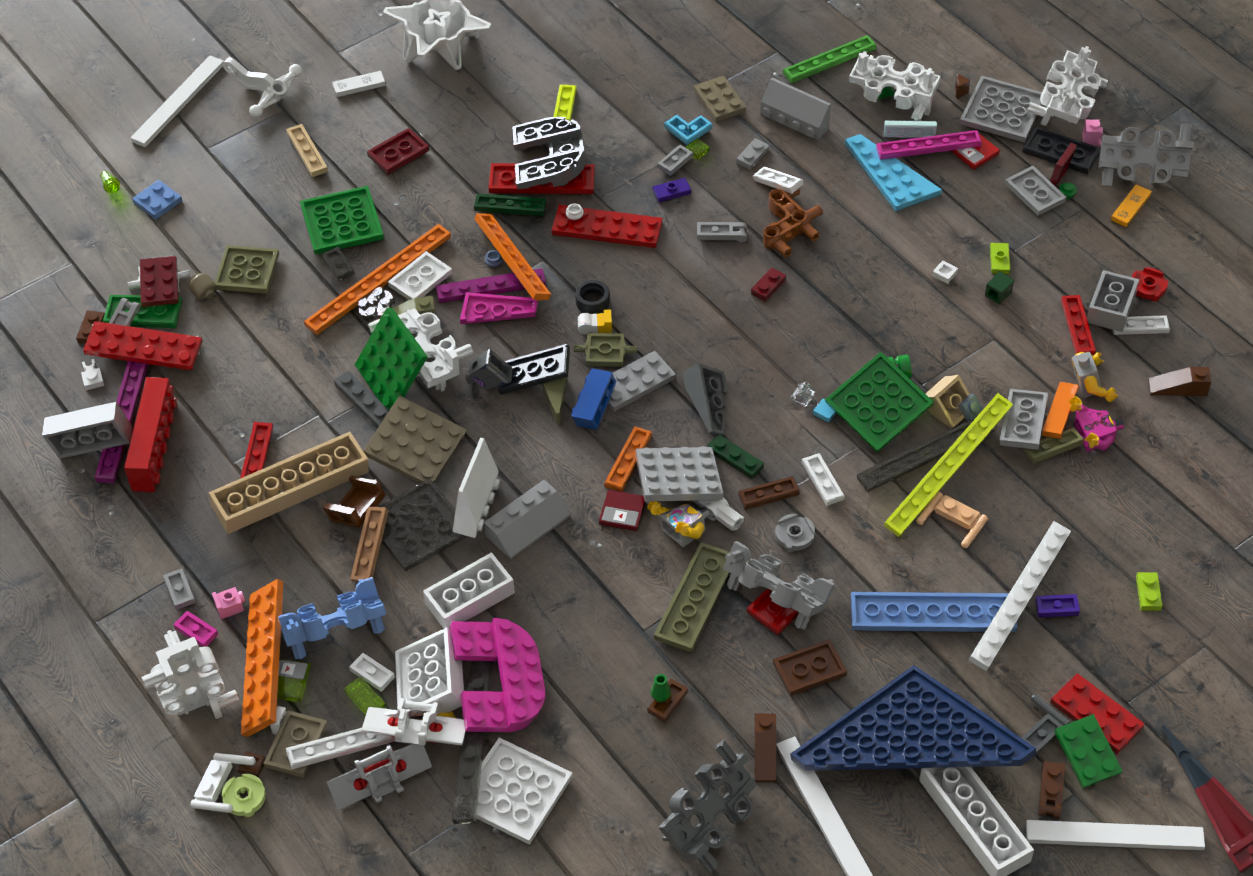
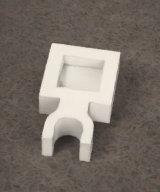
(92, 376)

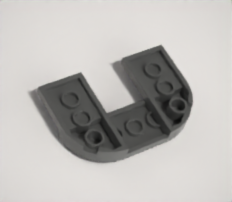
(565, 148)

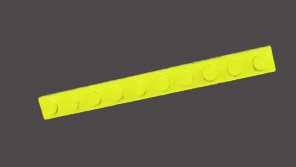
(948, 465)

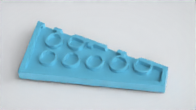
(893, 178)

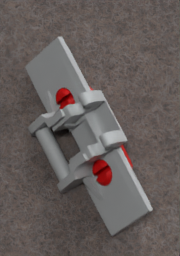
(379, 777)

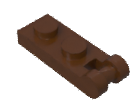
(1051, 789)

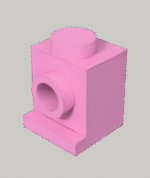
(1092, 132)
(228, 602)

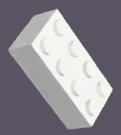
(469, 591)

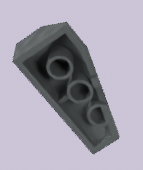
(707, 391)

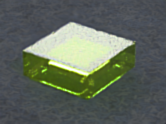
(698, 148)

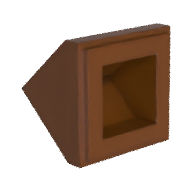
(961, 86)

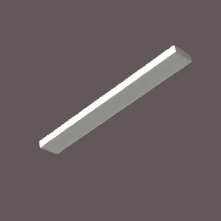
(177, 101)
(824, 813)
(1115, 835)

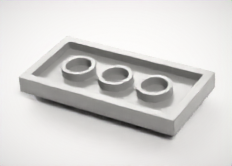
(639, 380)
(1024, 420)

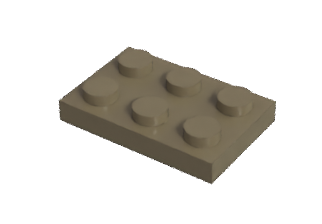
(719, 98)
(294, 730)

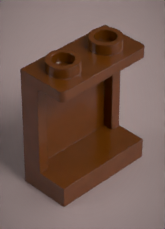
(354, 505)

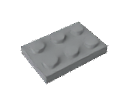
(1035, 190)

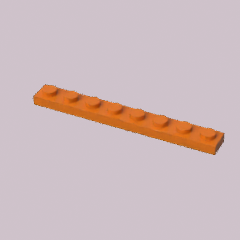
(512, 257)

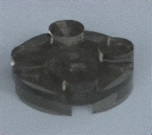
(368, 305)

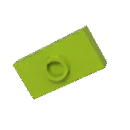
(999, 258)

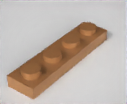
(369, 543)

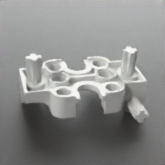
(918, 94)
(1075, 103)
(445, 353)
(184, 687)

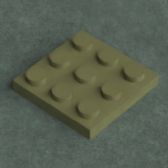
(246, 269)

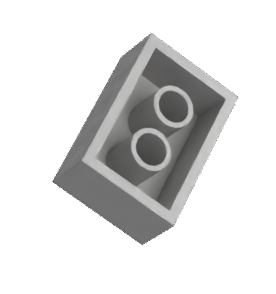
(1112, 301)

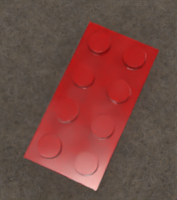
(1083, 699)

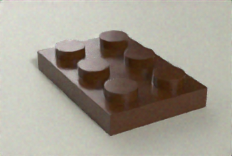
(809, 667)

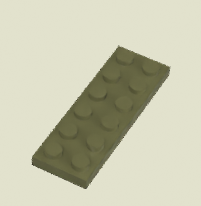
(694, 599)

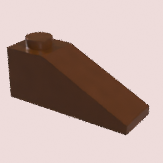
(1182, 382)
(765, 747)

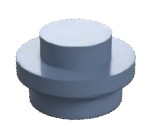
(493, 258)

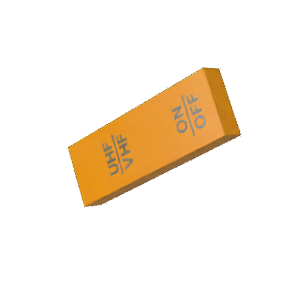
(1131, 205)

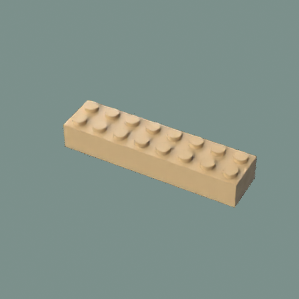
(288, 482)

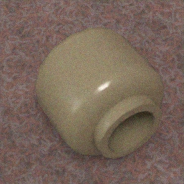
(202, 286)

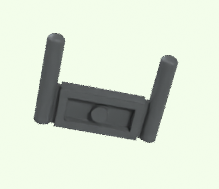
(1043, 732)

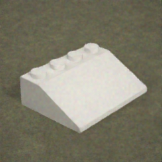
(476, 492)
(430, 673)

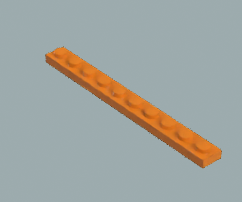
(378, 278)

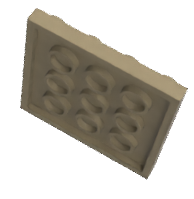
(414, 441)

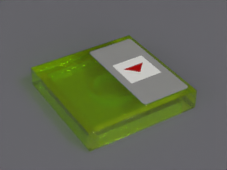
(292, 679)

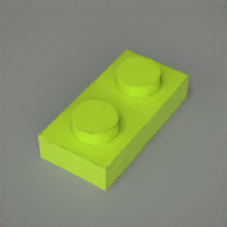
(1149, 591)

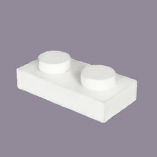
(372, 672)

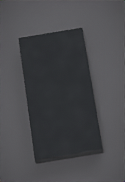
(1051, 147)
(537, 368)

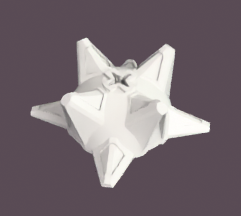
(436, 27)

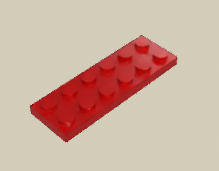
(503, 180)
(609, 227)
(143, 345)

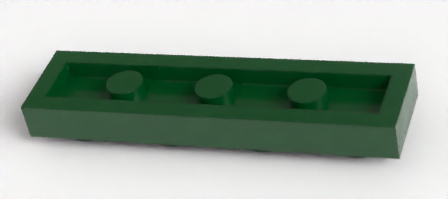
(510, 204)

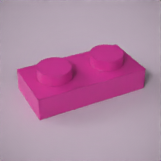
(194, 627)

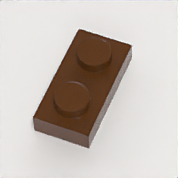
(87, 324)
(664, 709)

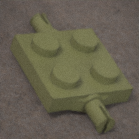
(605, 349)

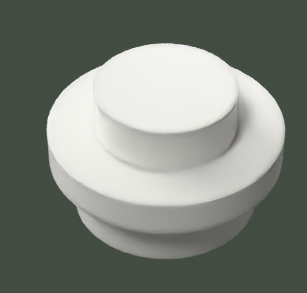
(574, 211)

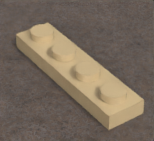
(307, 150)

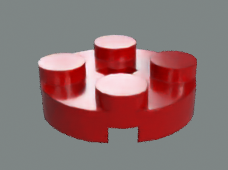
(1158, 283)

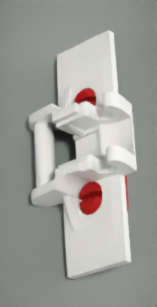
(406, 730)

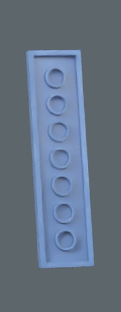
(925, 611)

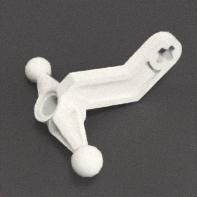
(262, 82)

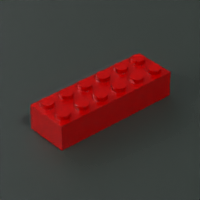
(150, 434)

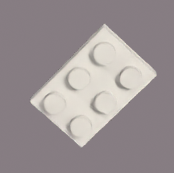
(420, 276)

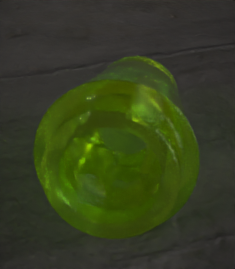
(110, 183)

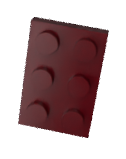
(398, 151)
(159, 281)

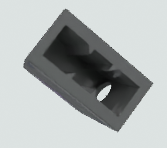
(489, 371)

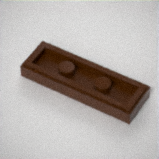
(768, 492)

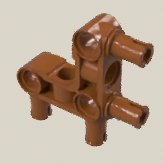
(792, 223)

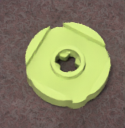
(250, 804)

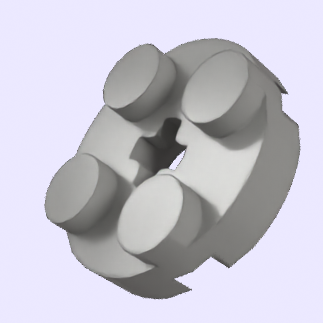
(794, 542)

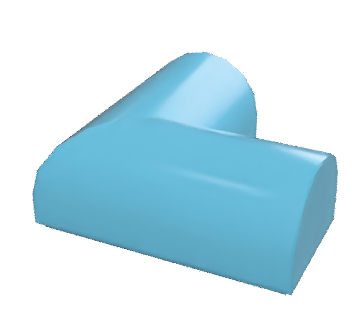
(688, 131)

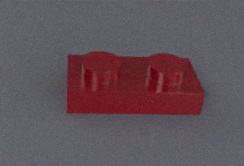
(768, 284)

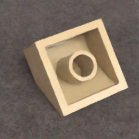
(946, 397)

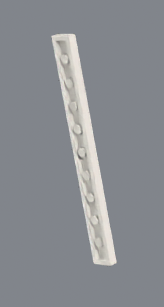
(1019, 596)

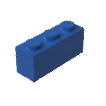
(593, 398)

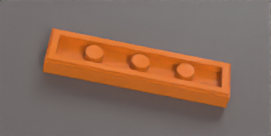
(1059, 410)
(626, 460)

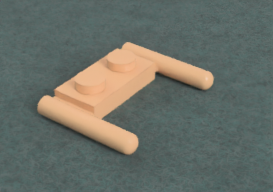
(957, 513)

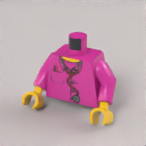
(1094, 426)

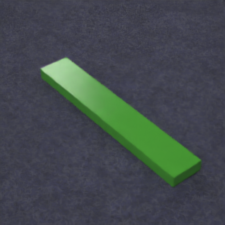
(829, 59)

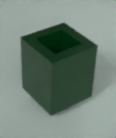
(999, 287)

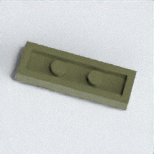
(1052, 446)

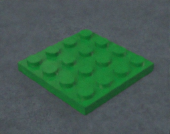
(341, 220)
(390, 359)
(879, 402)

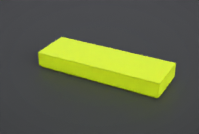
(565, 101)

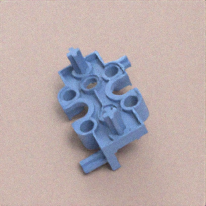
(353, 612)

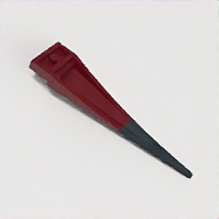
(1226, 814)

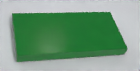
(151, 316)

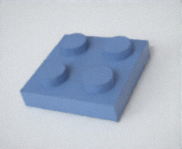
(157, 199)

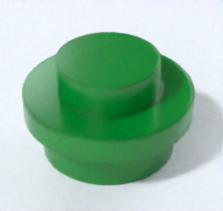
(1068, 190)

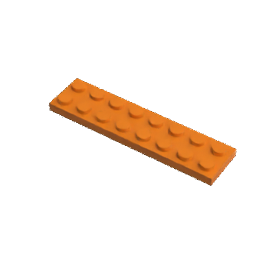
(262, 658)

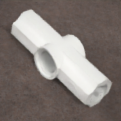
(722, 512)

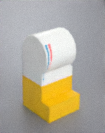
(595, 323)

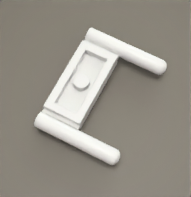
(214, 781)

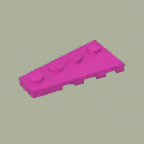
(491, 307)

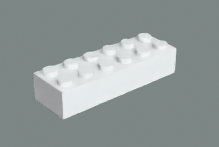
(978, 819)

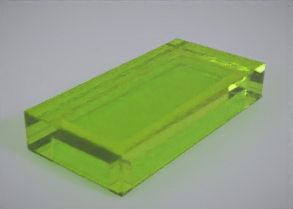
(363, 695)

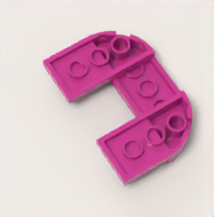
(518, 669)

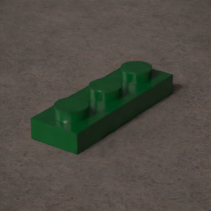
(736, 456)

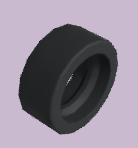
(592, 286)

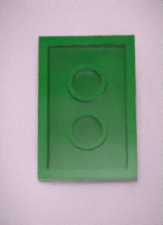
(1088, 751)

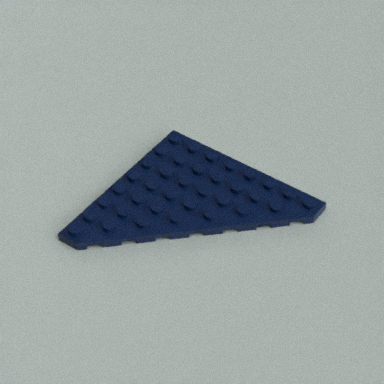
(913, 726)

